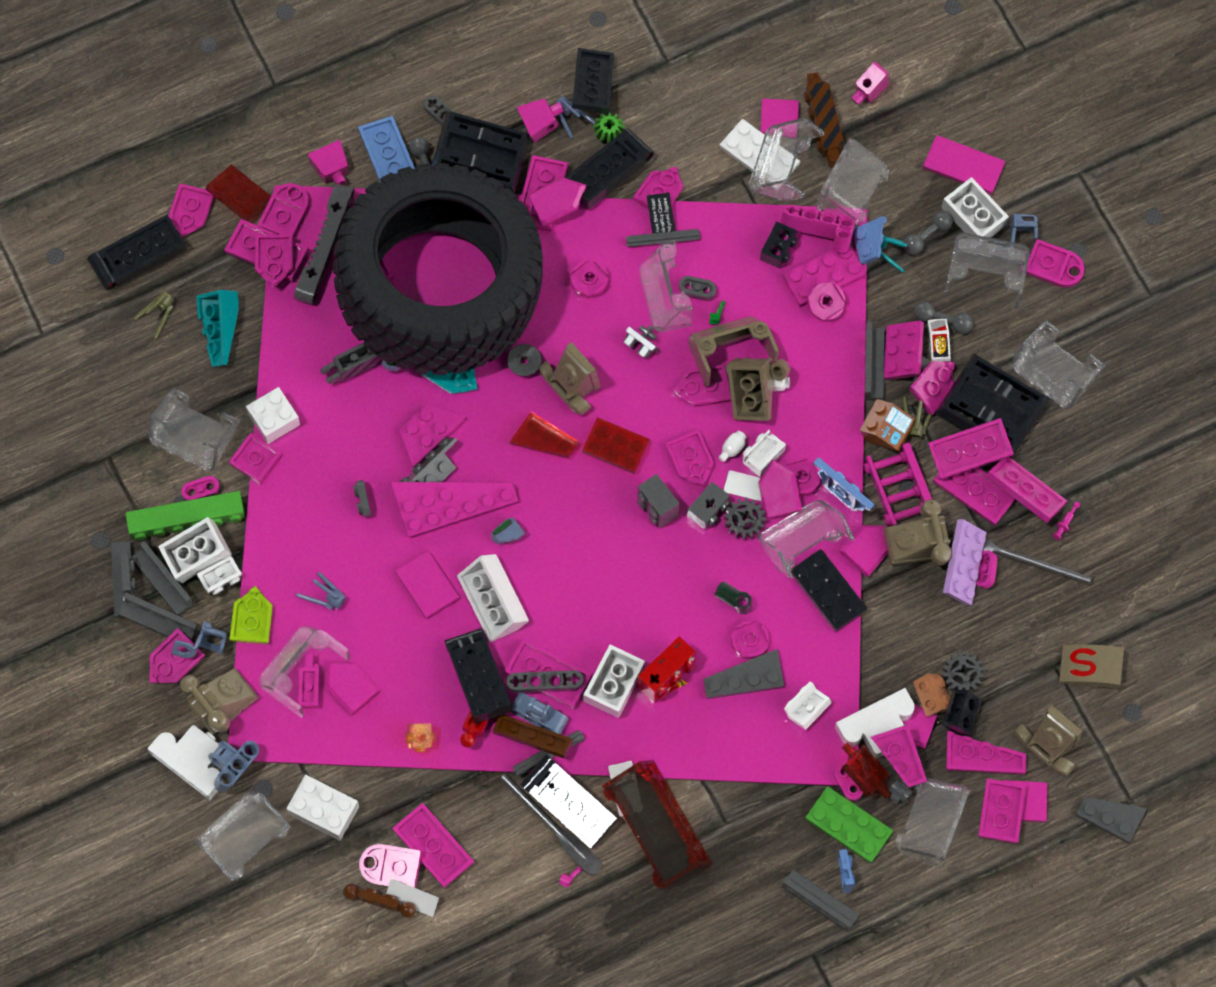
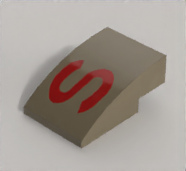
(1091, 665)

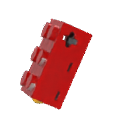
(667, 670)

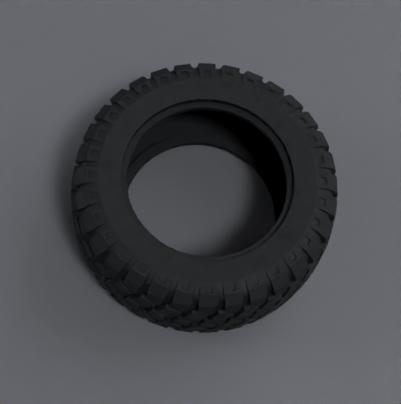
(449, 203)

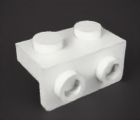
(219, 575)
(807, 706)

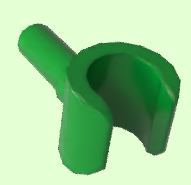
(715, 317)

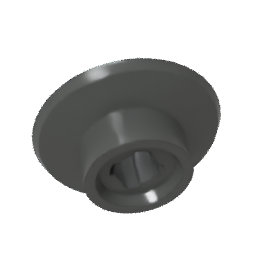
(524, 352)

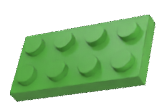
(849, 824)

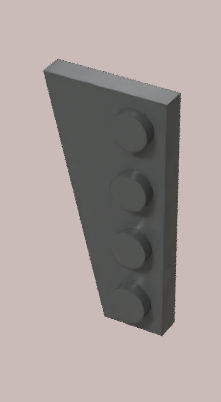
(748, 677)

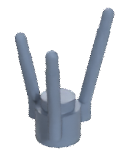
(567, 107)
(335, 597)

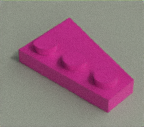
(902, 754)

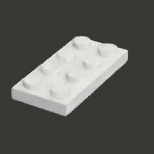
(744, 145)

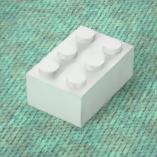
(975, 210)
(194, 550)
(614, 681)
(322, 807)

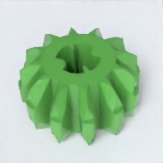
(608, 121)

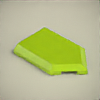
(251, 618)

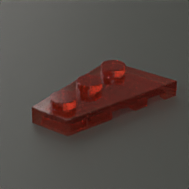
(543, 437)

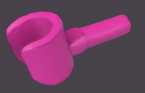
(566, 880)

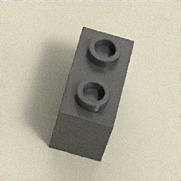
(710, 496)

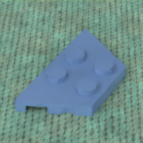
(842, 489)

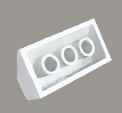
(492, 597)

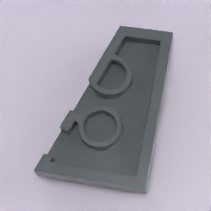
(1112, 817)

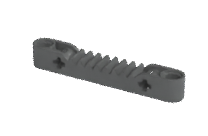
(337, 208)

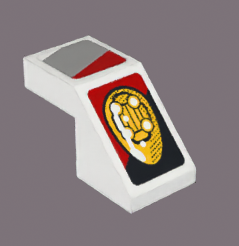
(939, 340)

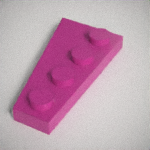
(976, 756)

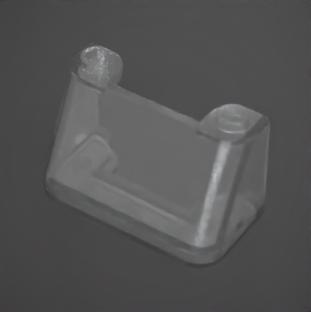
(852, 182)
(666, 309)
(932, 821)
(241, 833)

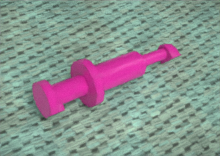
(1063, 526)

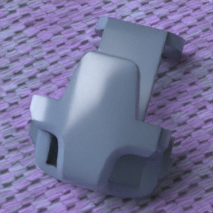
(1019, 224)
(202, 642)

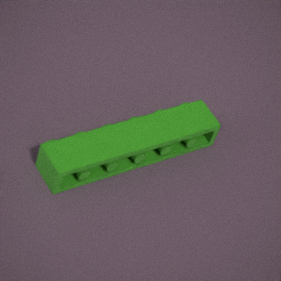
(183, 515)

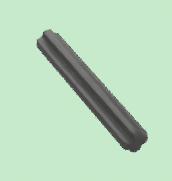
(659, 238)
(530, 763)

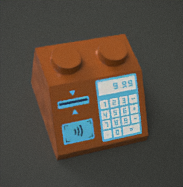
(887, 425)

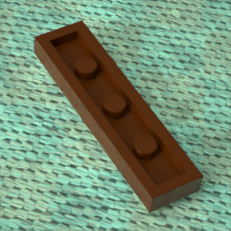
(532, 736)

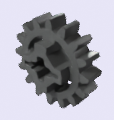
(739, 514)
(974, 670)

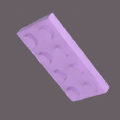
(964, 562)

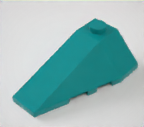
(219, 316)

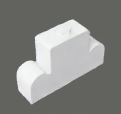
(876, 719)
(189, 758)

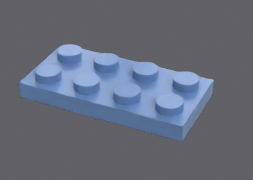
(385, 146)

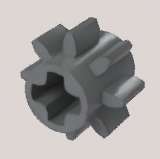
(900, 792)

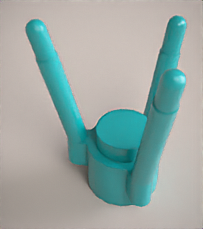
(894, 241)

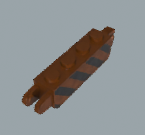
(825, 117)

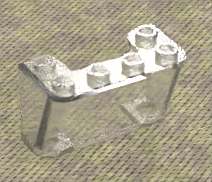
(1053, 368)
(189, 432)

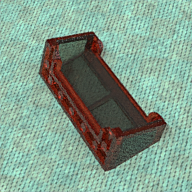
(657, 823)

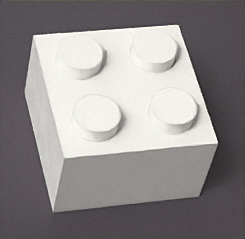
(273, 415)

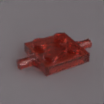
(865, 771)

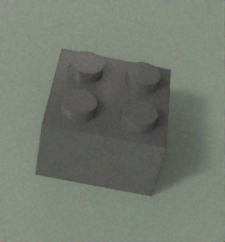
(657, 501)

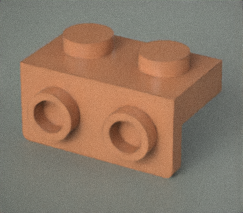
(932, 694)

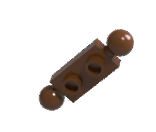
(372, 897)

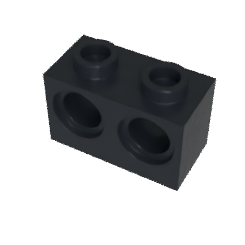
(774, 243)
(962, 712)

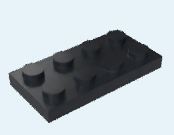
(593, 80)
(828, 590)

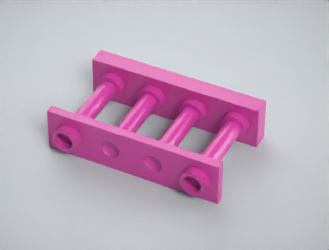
(912, 473)

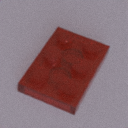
(238, 193)
(615, 445)

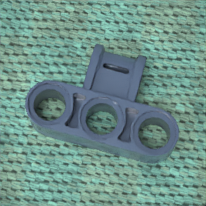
(538, 713)
(226, 760)

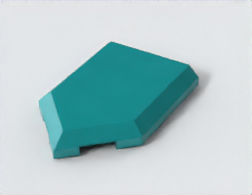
(453, 382)

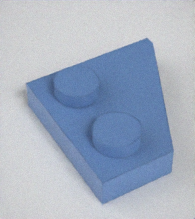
(869, 239)
(845, 865)

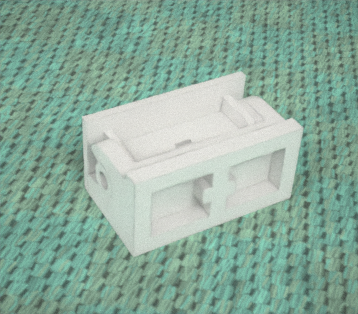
(765, 450)

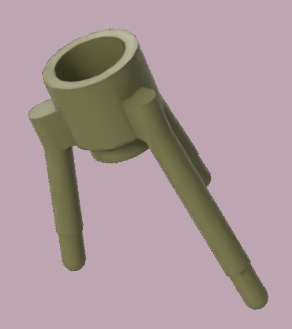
(162, 302)
(918, 430)

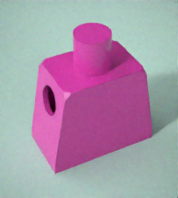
(870, 84)
(540, 117)
(330, 163)

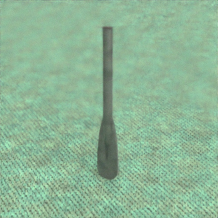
(577, 851)

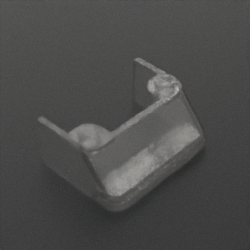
(778, 156)
(992, 257)
(801, 532)
(275, 678)

